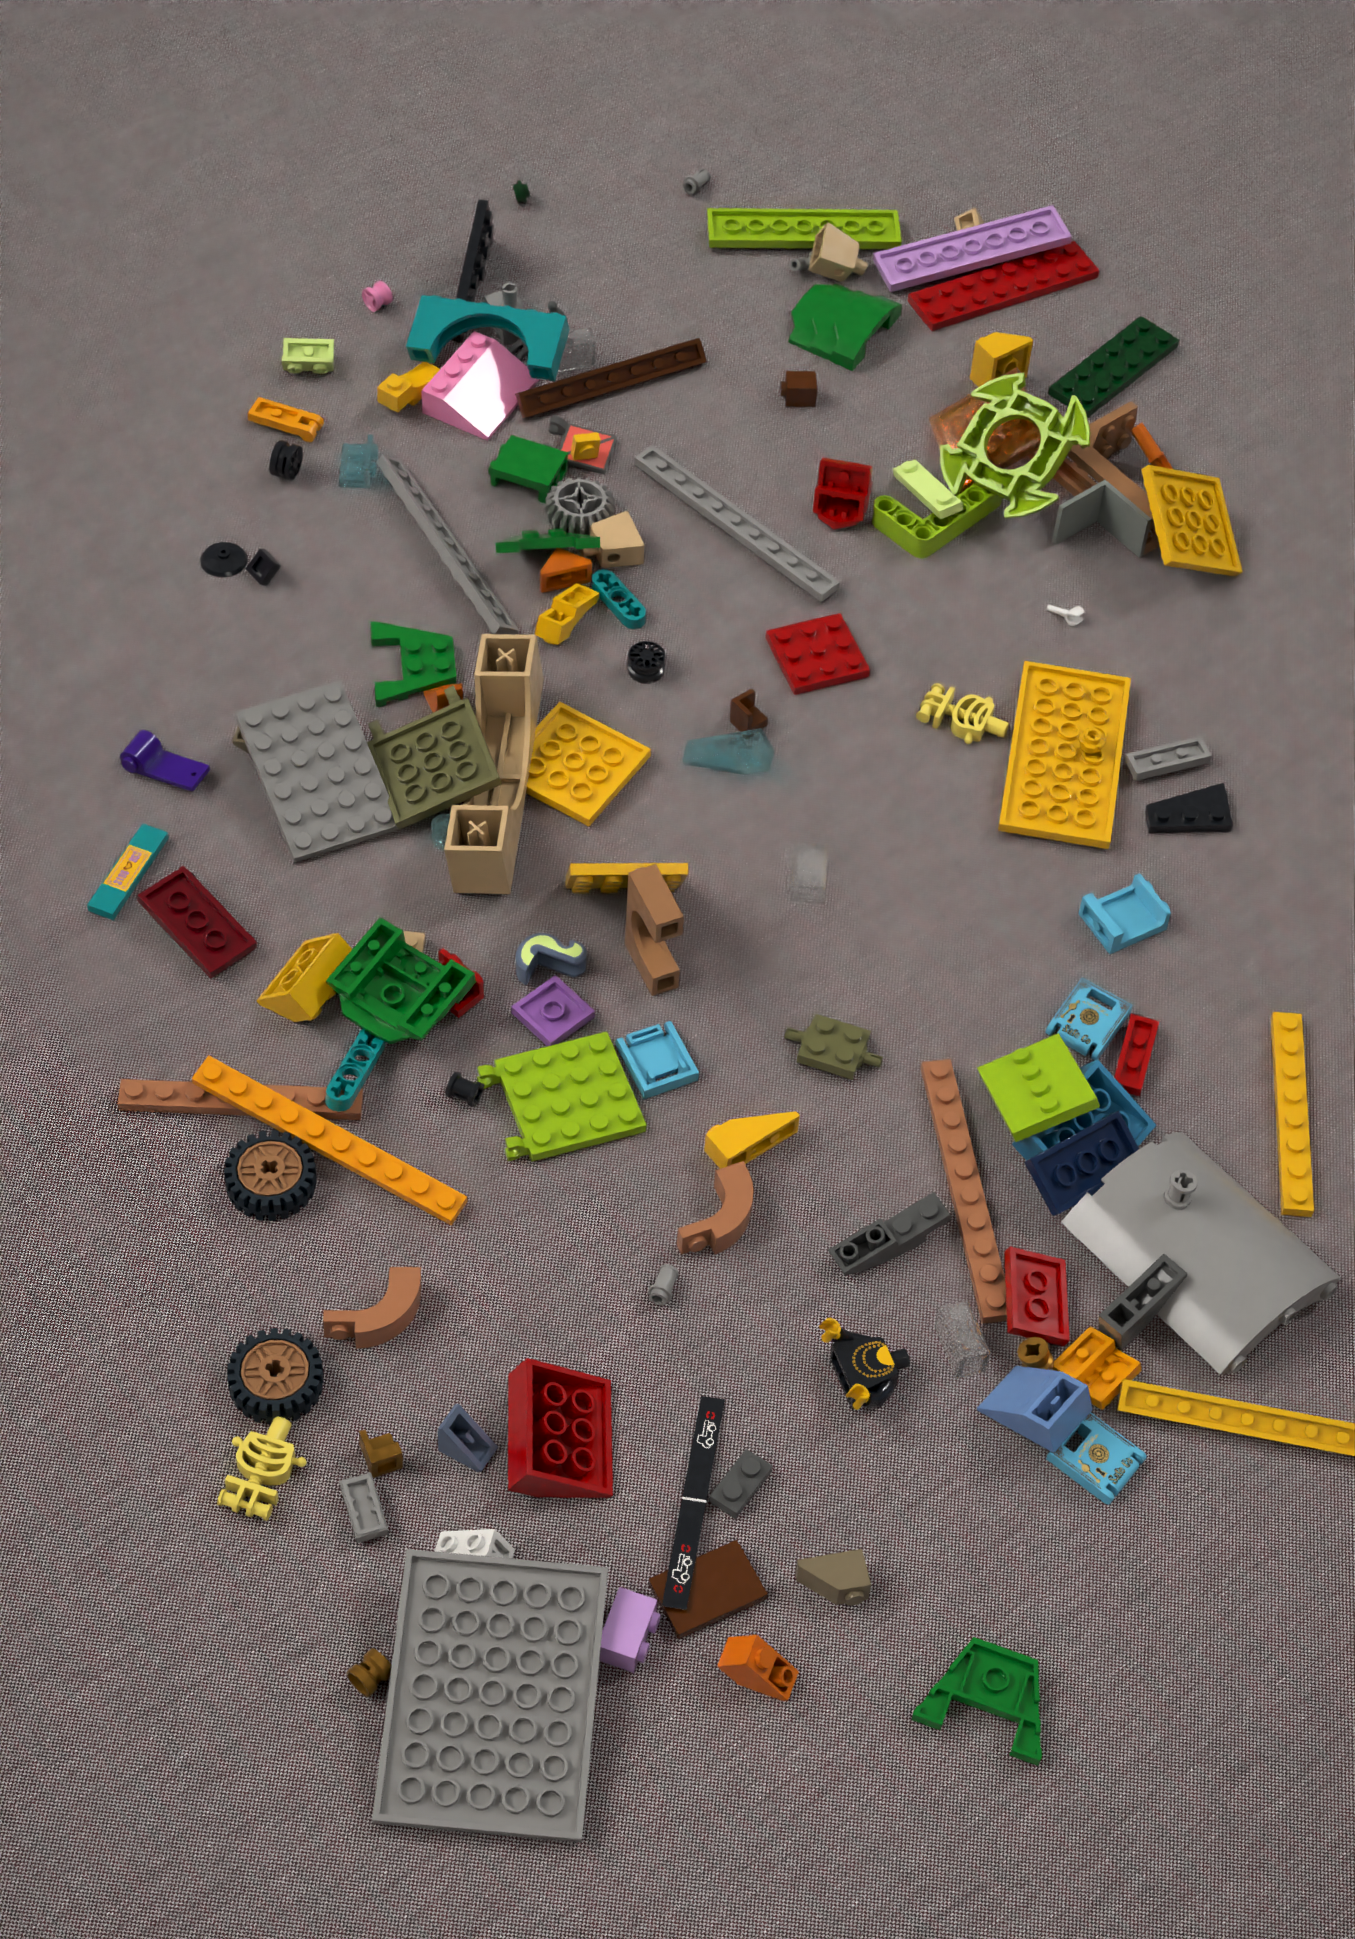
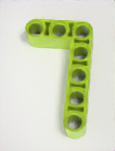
(928, 535)

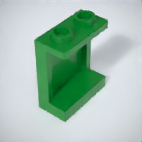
(529, 465)

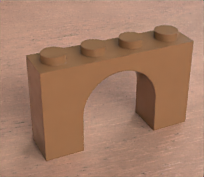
(651, 920)

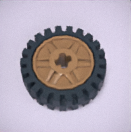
(270, 1175)
(291, 1391)

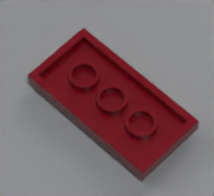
(197, 921)

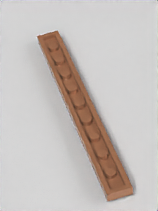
(966, 1190)

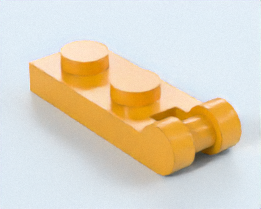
(286, 418)

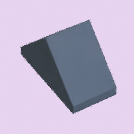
(465, 1440)

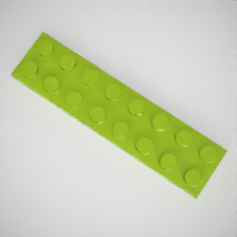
(799, 227)

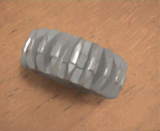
(578, 505)

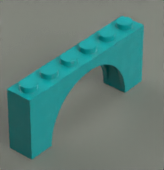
(443, 319)

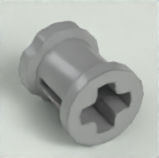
(1186, 1186)

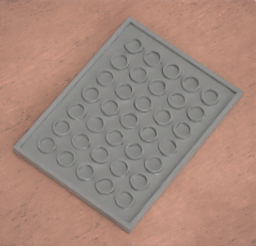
(491, 1696)

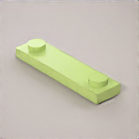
(927, 489)

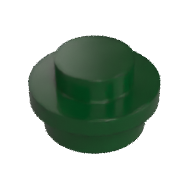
(521, 191)

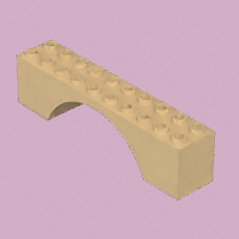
(487, 827)

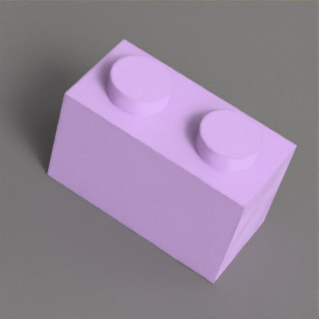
(627, 1629)

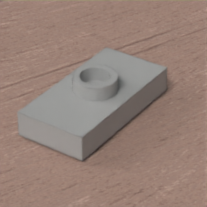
(363, 1507)

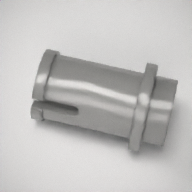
(693, 183)
(660, 1292)

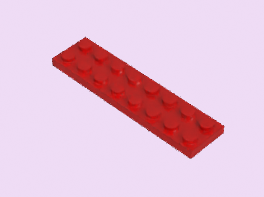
(1002, 286)

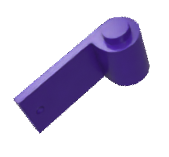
(147, 757)

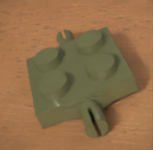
(833, 1046)

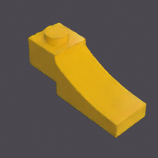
(405, 389)
(565, 613)

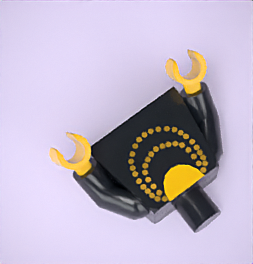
(863, 1365)

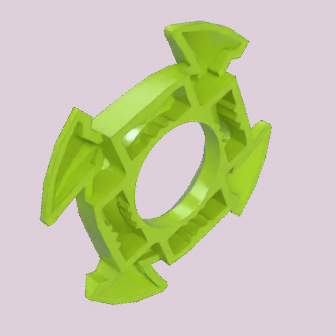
(1020, 484)

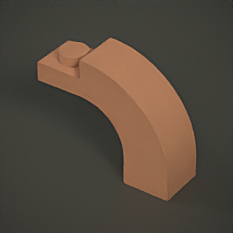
(730, 1222)
(383, 1320)

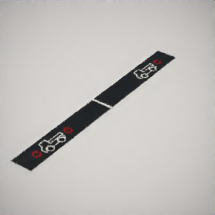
(693, 1503)

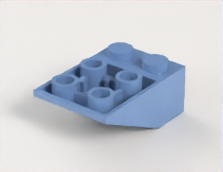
(1039, 1404)

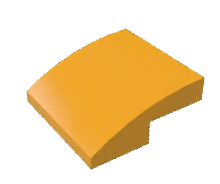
(1097, 1364)

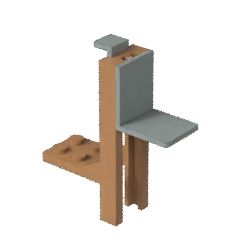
(1116, 499)

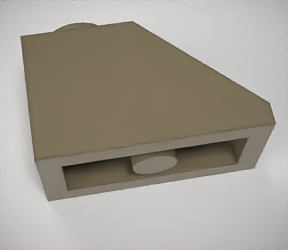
(836, 1576)

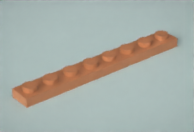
(189, 1098)

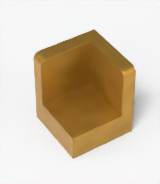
(381, 1453)

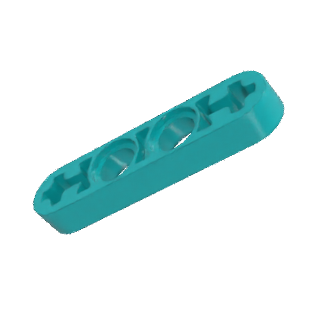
(351, 1066)

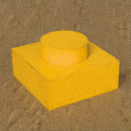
(585, 446)

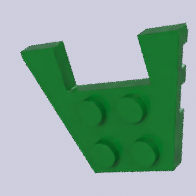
(554, 539)
(425, 660)
(995, 1683)

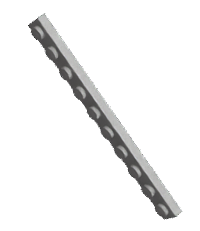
(737, 523)
(447, 546)

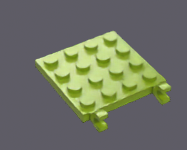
(565, 1097)

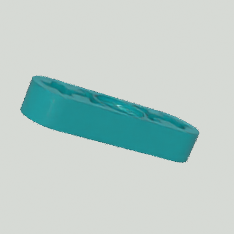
(619, 609)

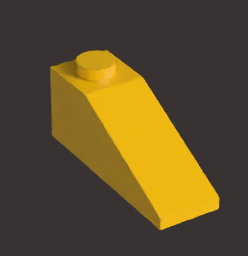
(748, 1137)

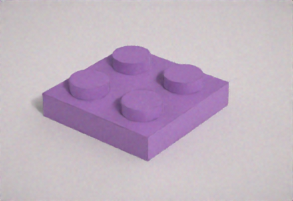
(552, 1011)

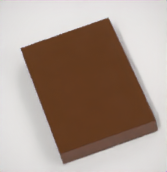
(719, 1588)

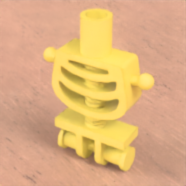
(968, 709)
(272, 1466)

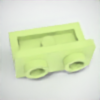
(308, 355)

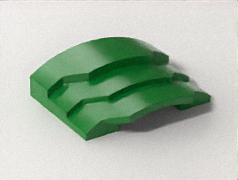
(839, 322)
(395, 987)

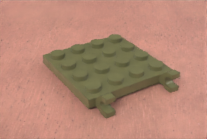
(433, 761)

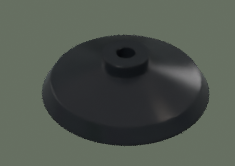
(224, 559)

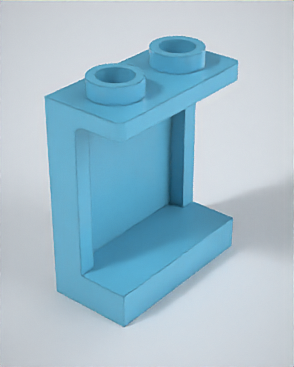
(1125, 915)

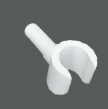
(1072, 617)

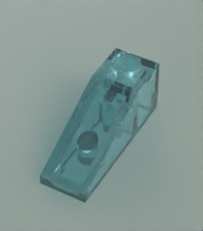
(733, 752)

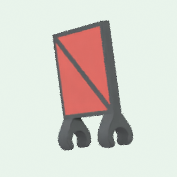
(607, 444)

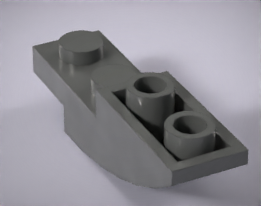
(890, 1238)

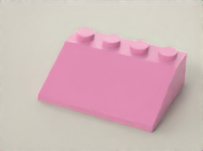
(477, 387)

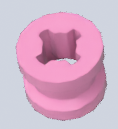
(377, 296)

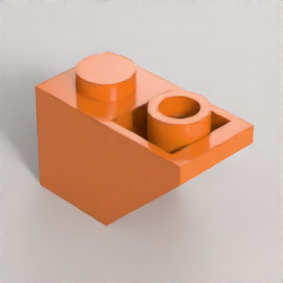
(757, 1666)

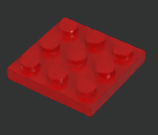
(817, 653)

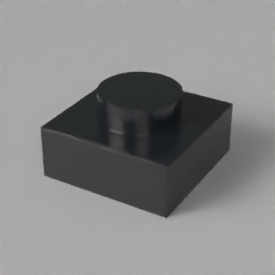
(263, 567)

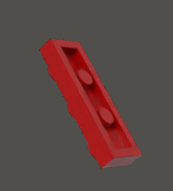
(1136, 1053)

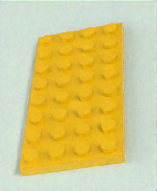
(1050, 782)

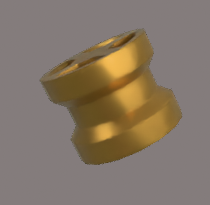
(1027, 1354)

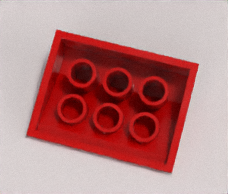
(559, 1432)

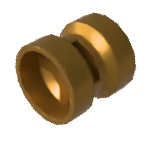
(369, 1672)

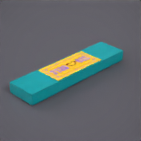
(127, 871)

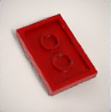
(1036, 1296)

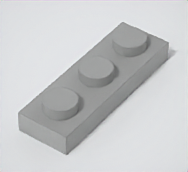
(1168, 758)

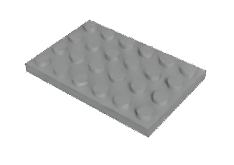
(316, 770)

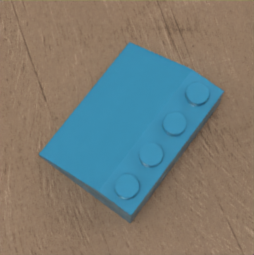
(1110, 1098)

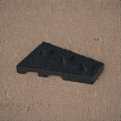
(1191, 812)

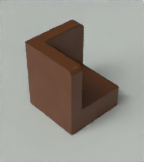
(745, 714)

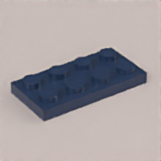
(1080, 1162)

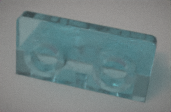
(358, 464)

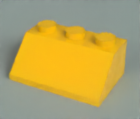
(301, 983)

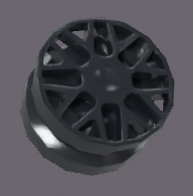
(286, 460)
(646, 663)

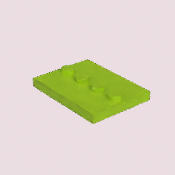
(1038, 1087)

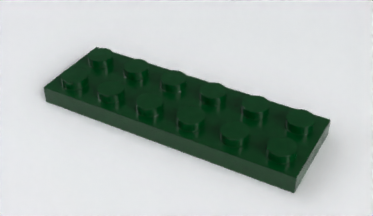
(1114, 365)

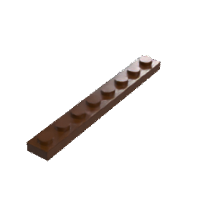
(610, 377)

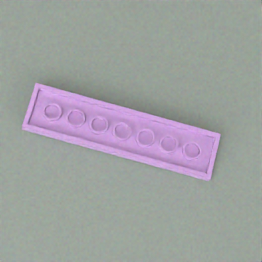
(971, 248)

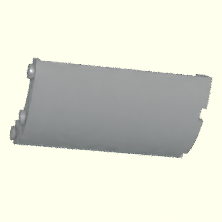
(1238, 1257)

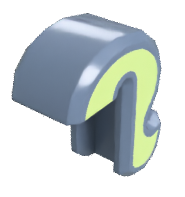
(550, 953)

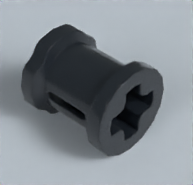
(464, 1089)

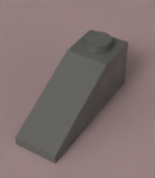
(1141, 1301)

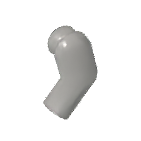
(800, 263)

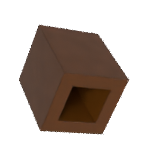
(799, 388)

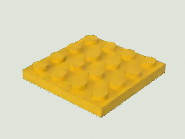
(1191, 521)
(581, 763)
(612, 876)

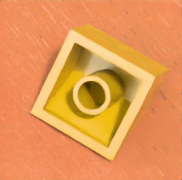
(998, 355)

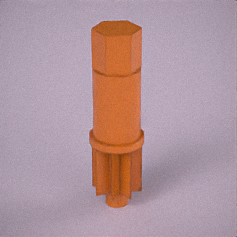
(1149, 447)

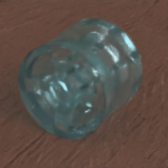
(439, 830)

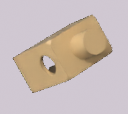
(835, 254)
(618, 542)

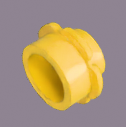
(1091, 740)

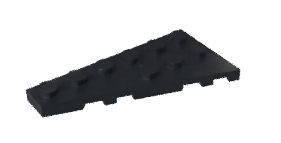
(477, 255)

